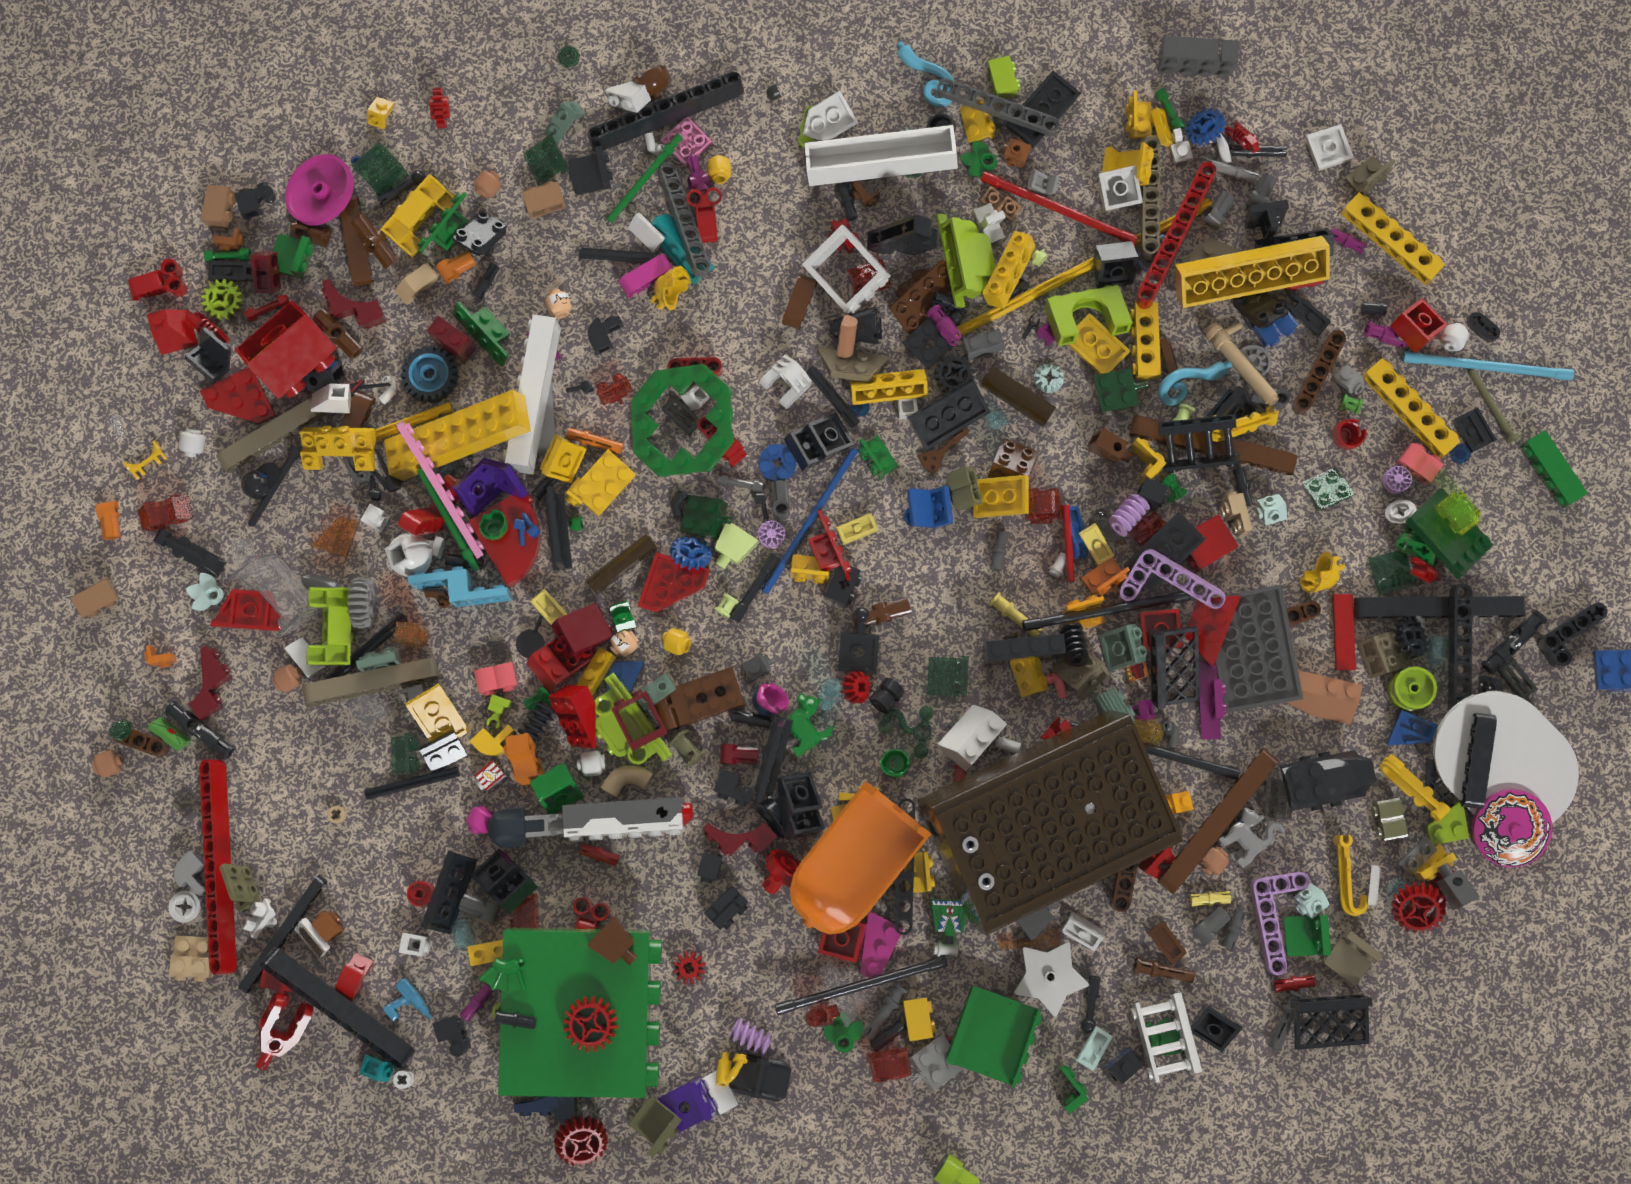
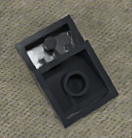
(818, 441)
(799, 806)
(504, 881)

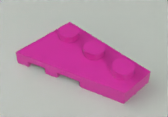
(878, 944)

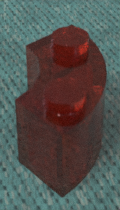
(170, 511)

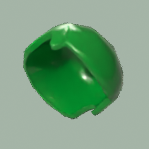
(493, 525)
(901, 763)

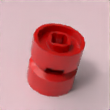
(420, 893)

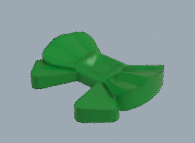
(1178, 491)
(541, 695)

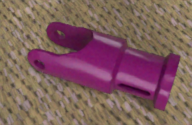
(944, 325)
(1383, 334)

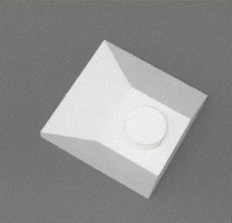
(1119, 188)

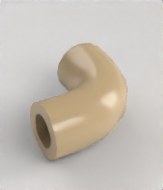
(626, 775)

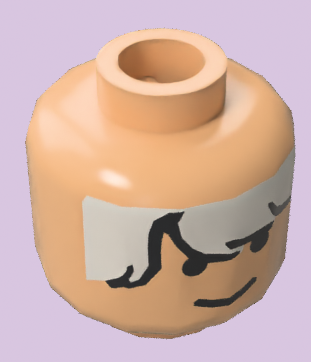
(558, 304)
(624, 643)

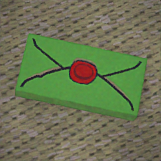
(169, 733)

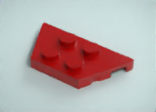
(247, 611)
(1212, 625)

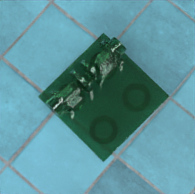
(545, 160)
(1328, 489)
(1391, 572)

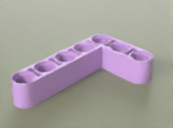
(1171, 577)
(1271, 915)

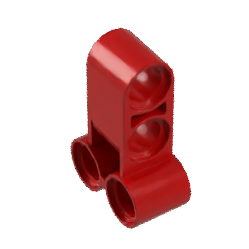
(706, 214)
(158, 282)
(733, 454)
(589, 918)

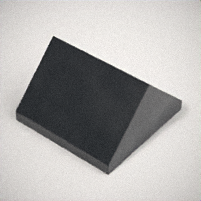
(1214, 1028)

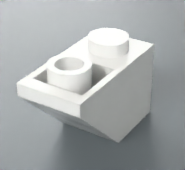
(628, 96)
(332, 398)

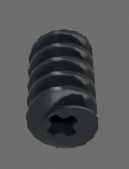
(1075, 645)
(538, 721)

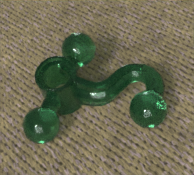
(925, 713)

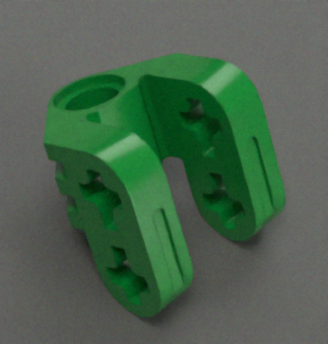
(1415, 546)

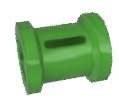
(1356, 407)

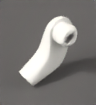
(1223, 149)

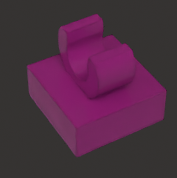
(1046, 334)
(1146, 710)

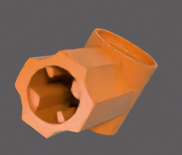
(453, 268)
(108, 516)

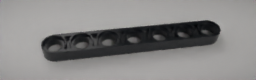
(908, 876)
(286, 928)

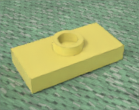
(857, 529)
(1096, 544)
(547, 606)

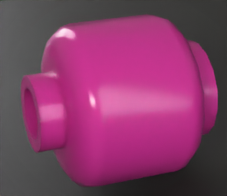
(478, 819)

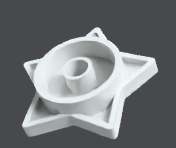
(1035, 981)

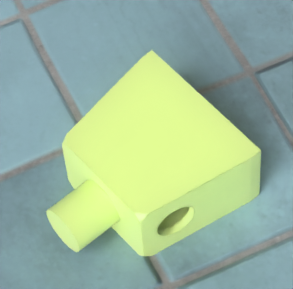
(733, 545)

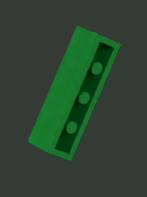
(1554, 469)

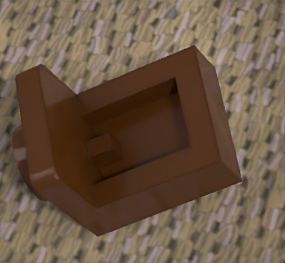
(860, 194)

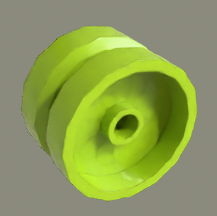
(1402, 694)

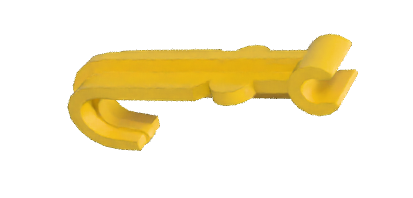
(1244, 424)
(1412, 786)
(1344, 872)

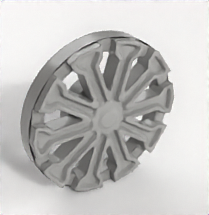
(1256, 360)

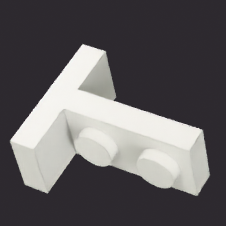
(989, 220)

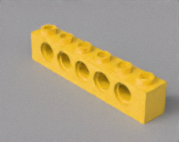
(1382, 238)
(1412, 419)

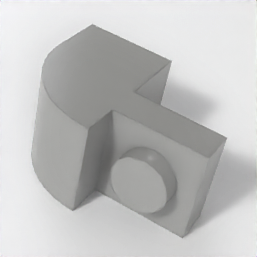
(187, 871)

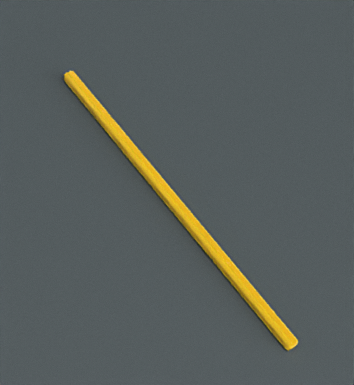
(1053, 283)

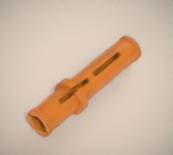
(594, 440)

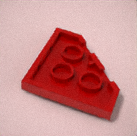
(239, 397)
(670, 583)

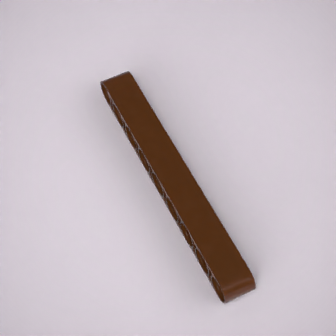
(1250, 453)
(1219, 820)

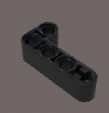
(1573, 630)

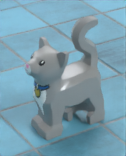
(1249, 843)

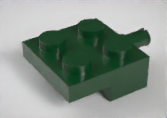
(1117, 390)
(704, 516)

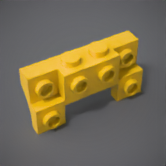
(414, 212)
(338, 442)

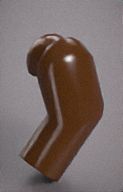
(440, 595)

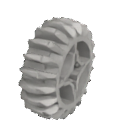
(362, 603)

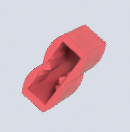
(1420, 463)
(496, 678)

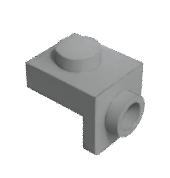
(1042, 183)
(1350, 380)

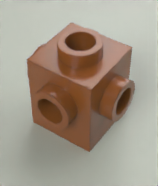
(1016, 153)

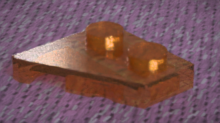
(338, 537)

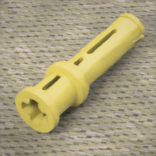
(1007, 609)

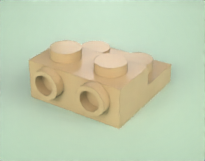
(1234, 508)
(190, 959)

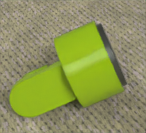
(951, 1171)

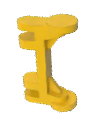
(156, 452)

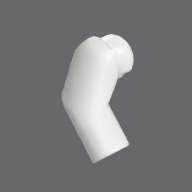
(653, 147)
(390, 390)

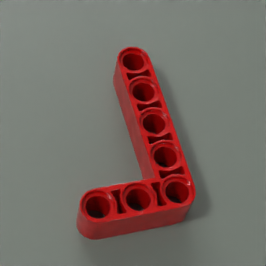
(427, 519)

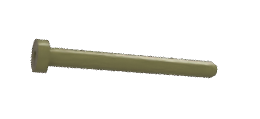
(1493, 407)

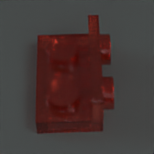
(861, 275)
(527, 913)

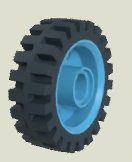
(432, 388)

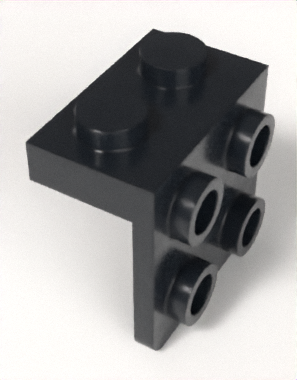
(590, 172)
(211, 356)

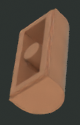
(847, 336)

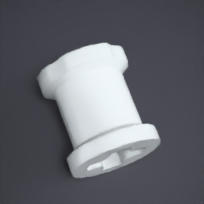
(397, 1078)

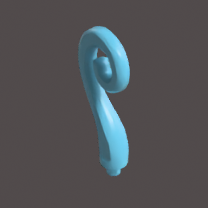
(910, 59)
(1208, 374)

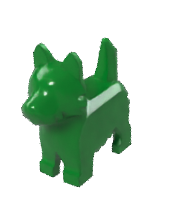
(802, 726)

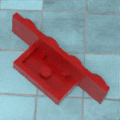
(825, 549)

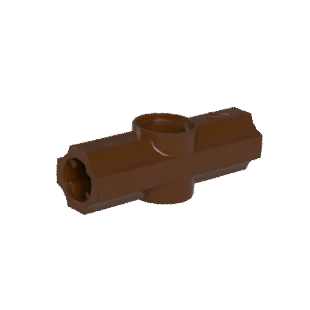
(374, 241)
(344, 341)
(886, 612)

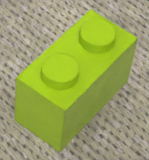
(1002, 77)

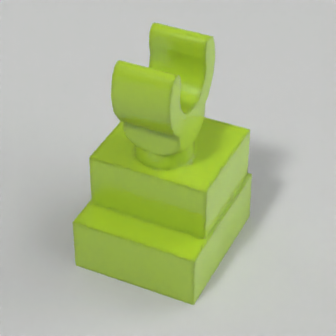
(497, 705)

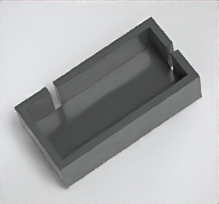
(1198, 56)

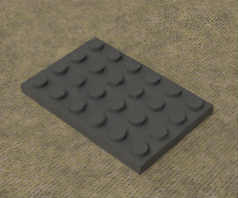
(1259, 653)

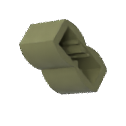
(964, 488)
(1389, 819)

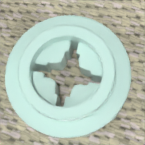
(1054, 384)

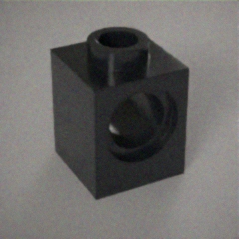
(709, 867)

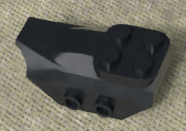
(1327, 779)

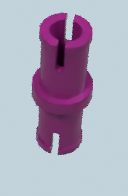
(1348, 241)
(477, 1002)

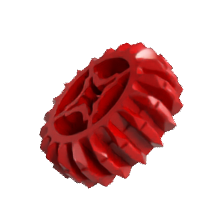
(1408, 915)
(582, 1021)
(579, 1133)

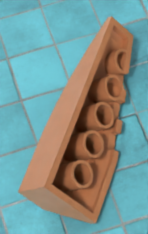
(1328, 697)

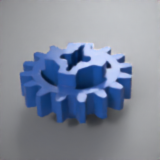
(1205, 126)
(690, 552)

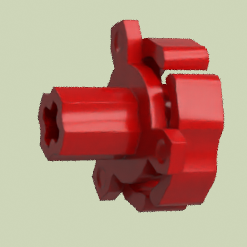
(781, 869)

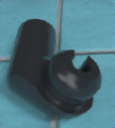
(676, 501)

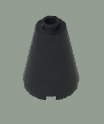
(868, 326)

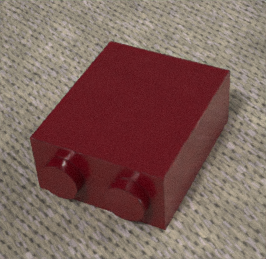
(451, 339)
(582, 630)

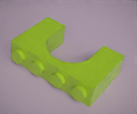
(1105, 300)

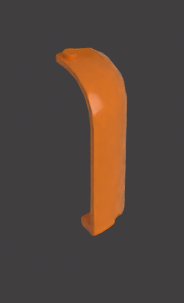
(855, 862)

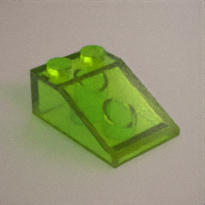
(1459, 511)

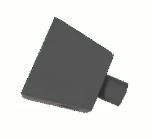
(1458, 893)
(1036, 922)

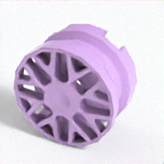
(1396, 479)
(771, 534)

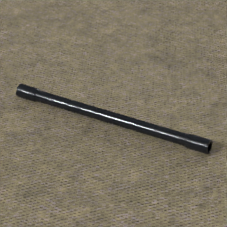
(1038, 623)
(1222, 770)
(793, 1004)

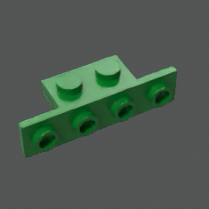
(450, 223)
(485, 330)

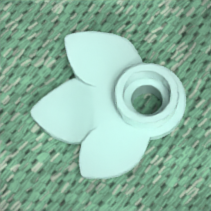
(202, 592)

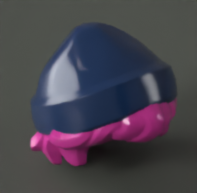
(770, 700)

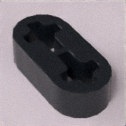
(1487, 325)

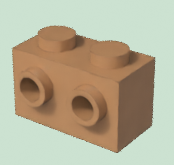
(543, 199)
(218, 206)
(94, 598)

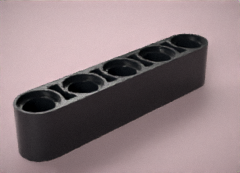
(1479, 760)

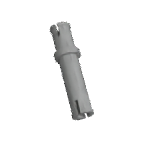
(1234, 171)

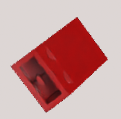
(553, 666)
(576, 714)

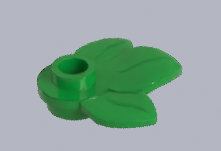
(976, 159)
(838, 1032)

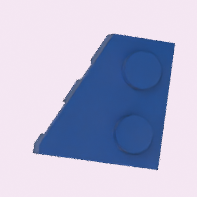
(626, 672)
(1411, 730)

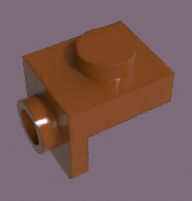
(229, 243)

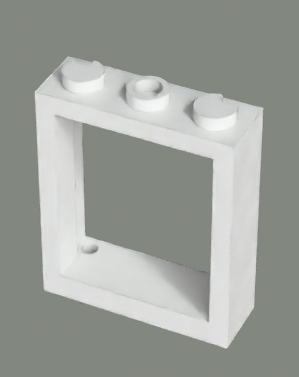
(826, 250)

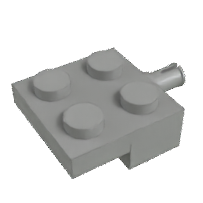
(931, 1064)

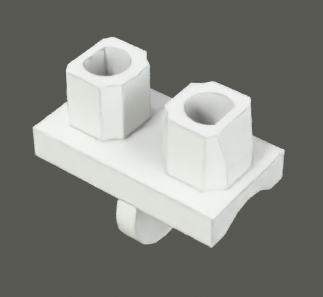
(262, 918)

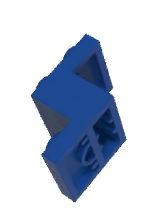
(1612, 670)

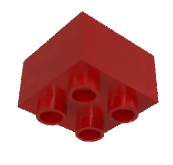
(287, 351)

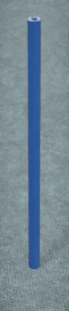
(809, 521)

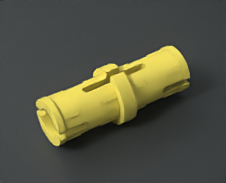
(1210, 898)

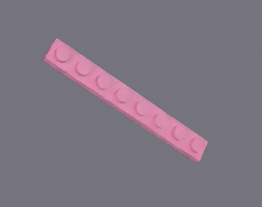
(437, 481)

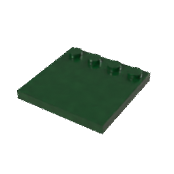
(1452, 549)

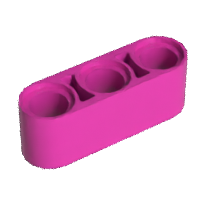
(644, 275)

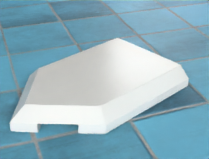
(829, 118)

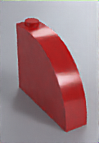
(506, 553)

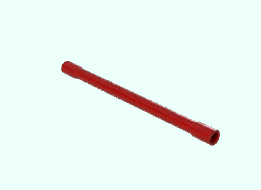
(997, 181)

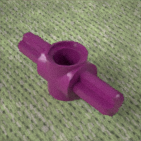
(697, 179)

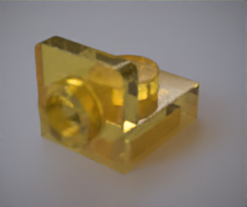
(1149, 731)

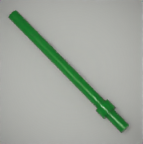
(667, 151)
(466, 553)

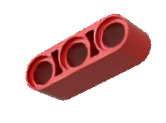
(708, 361)

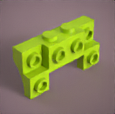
(335, 627)

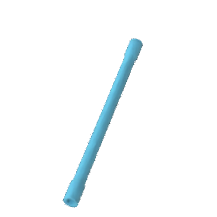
(1556, 373)

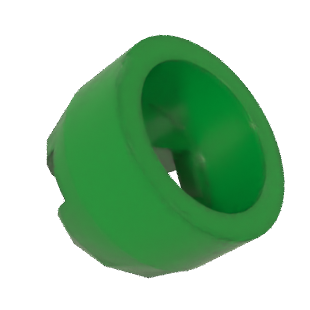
(577, 523)

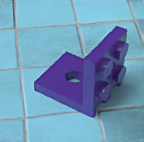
(492, 479)
(698, 1096)

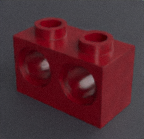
(265, 272)

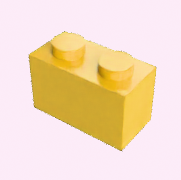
(918, 1018)

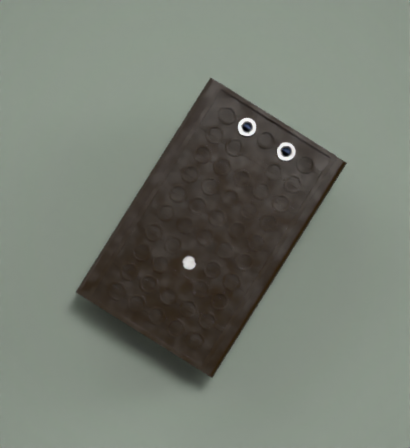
(1050, 820)

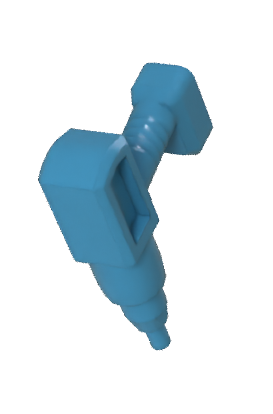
(409, 995)

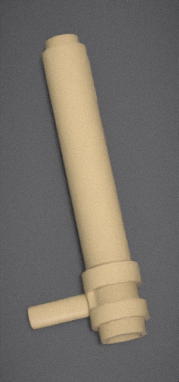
(1222, 341)

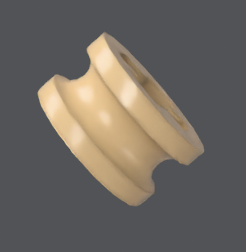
(330, 815)

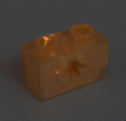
(411, 634)

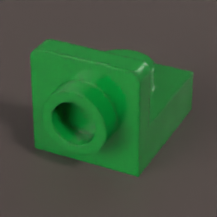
(622, 616)

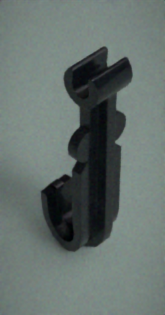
(191, 552)

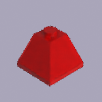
(171, 330)

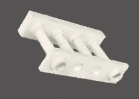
(1181, 1024)

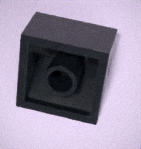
(1115, 264)

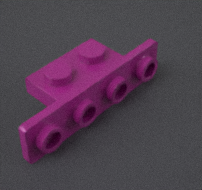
(1211, 701)

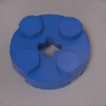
(772, 453)

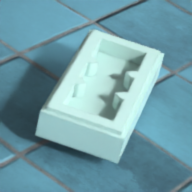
(1094, 1048)

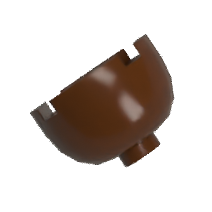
(655, 81)

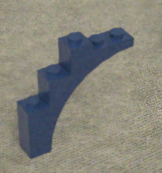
(562, 1107)

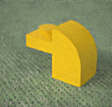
(491, 746)

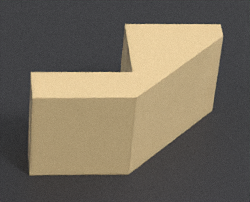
(417, 281)

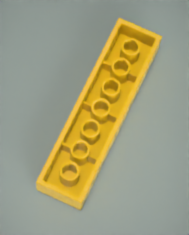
(1252, 271)
(460, 433)

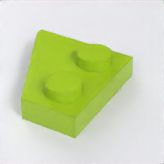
(1450, 827)

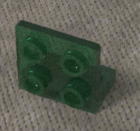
(380, 169)
(948, 676)
(404, 755)

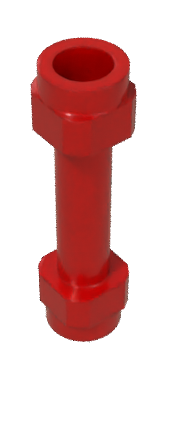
(252, 314)

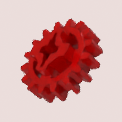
(439, 108)

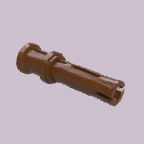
(1155, 969)

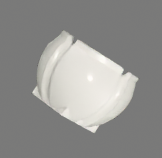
(416, 553)

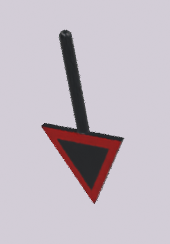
(358, 385)

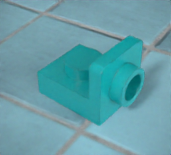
(376, 1068)

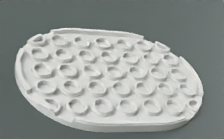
(1525, 755)

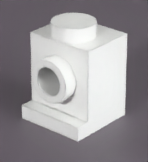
(375, 518)
(407, 944)

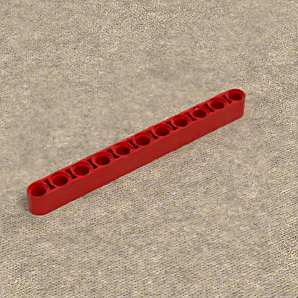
(217, 852)

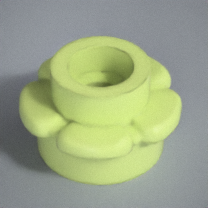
(1038, 257)

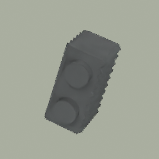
(983, 344)

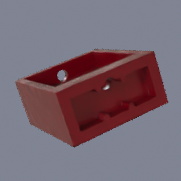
(647, 738)

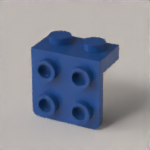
(930, 507)

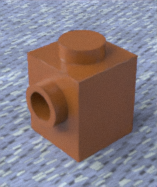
(328, 925)

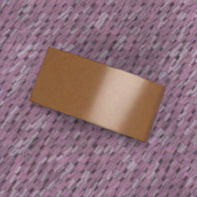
(1000, 202)

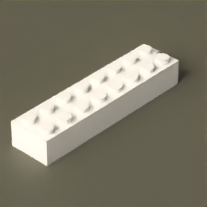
(881, 155)
(535, 386)

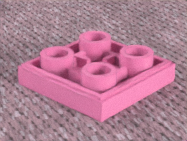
(693, 141)

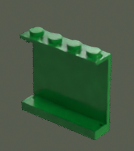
(994, 1036)

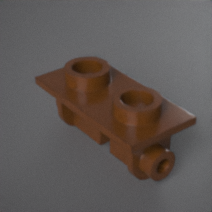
(317, 234)

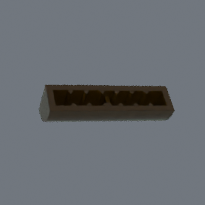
(1018, 396)
(621, 564)

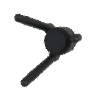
(391, 483)

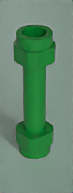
(1162, 96)
(243, 254)

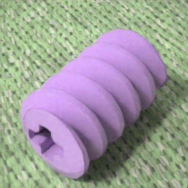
(1128, 514)
(751, 1037)

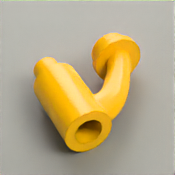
(724, 1072)

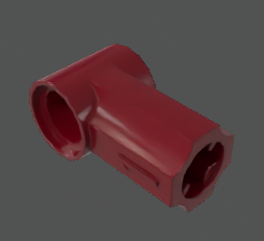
(738, 755)

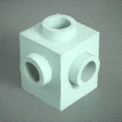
(1271, 509)
(1311, 901)

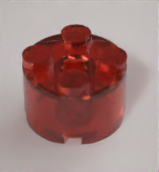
(1044, 506)
(890, 1064)

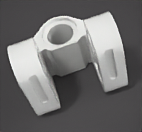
(792, 374)

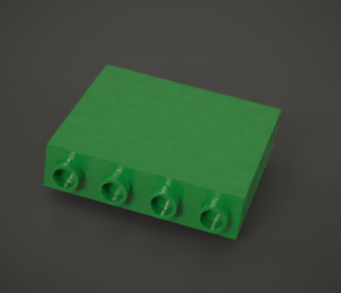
(555, 976)

